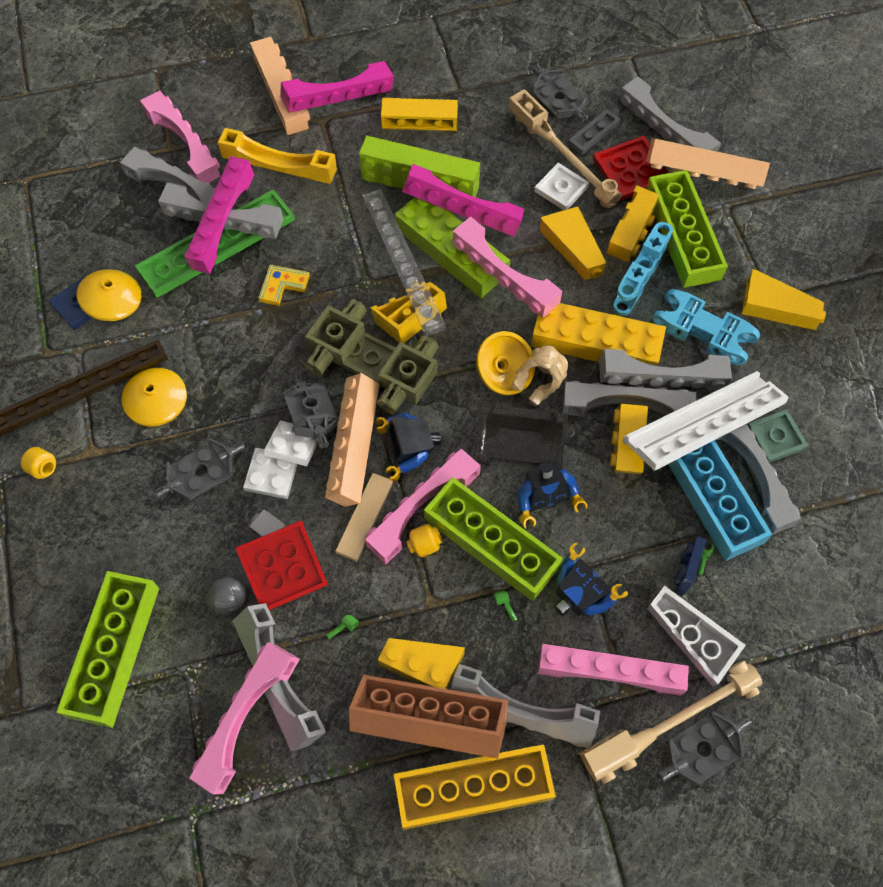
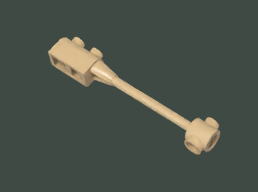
(535, 119)
(622, 748)

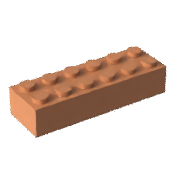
(429, 716)

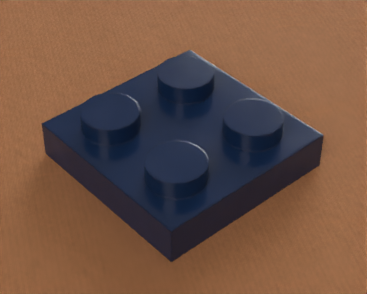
(690, 562)

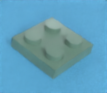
(778, 435)

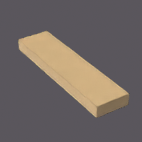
(364, 517)

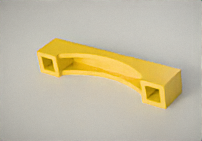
(314, 166)

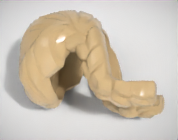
(549, 362)

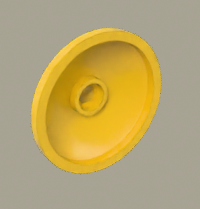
(109, 302)
(511, 353)
(160, 404)

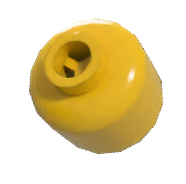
(38, 462)
(424, 540)

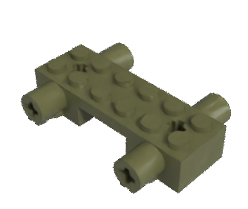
(399, 370)

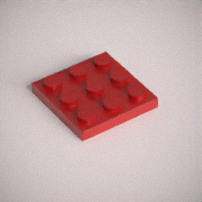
(627, 165)
(282, 565)

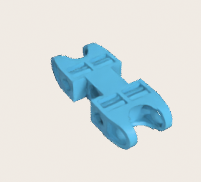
(642, 269)
(706, 326)

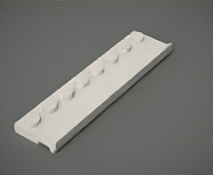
(705, 420)

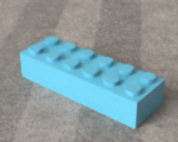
(720, 501)

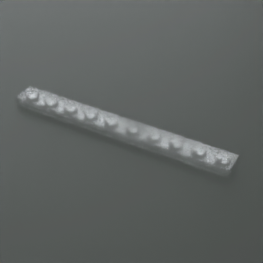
(404, 263)

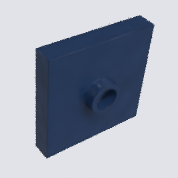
(68, 307)

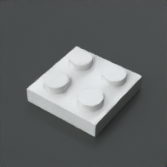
(561, 186)
(288, 446)
(269, 475)

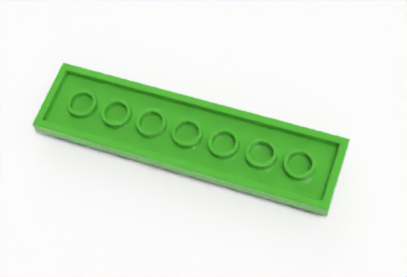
(169, 267)

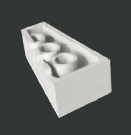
(699, 637)

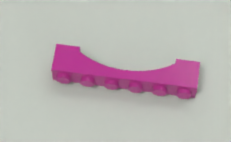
(303, 95)
(499, 216)
(204, 245)

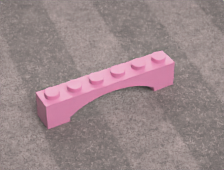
(161, 111)
(537, 294)
(386, 538)
(650, 674)
(215, 767)

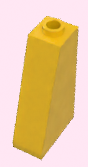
(574, 241)
(780, 302)

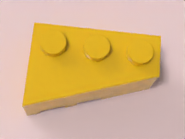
(633, 225)
(399, 318)
(627, 420)
(421, 661)

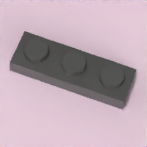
(594, 132)

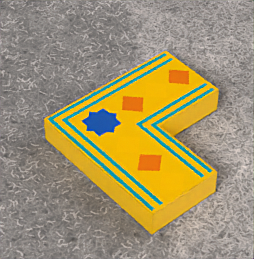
(278, 280)

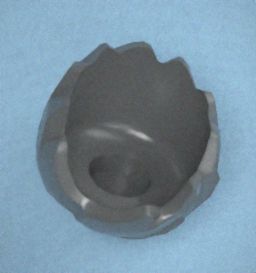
(226, 595)

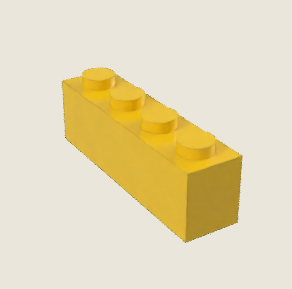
(419, 114)

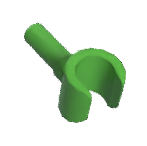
(706, 553)
(503, 598)
(348, 622)

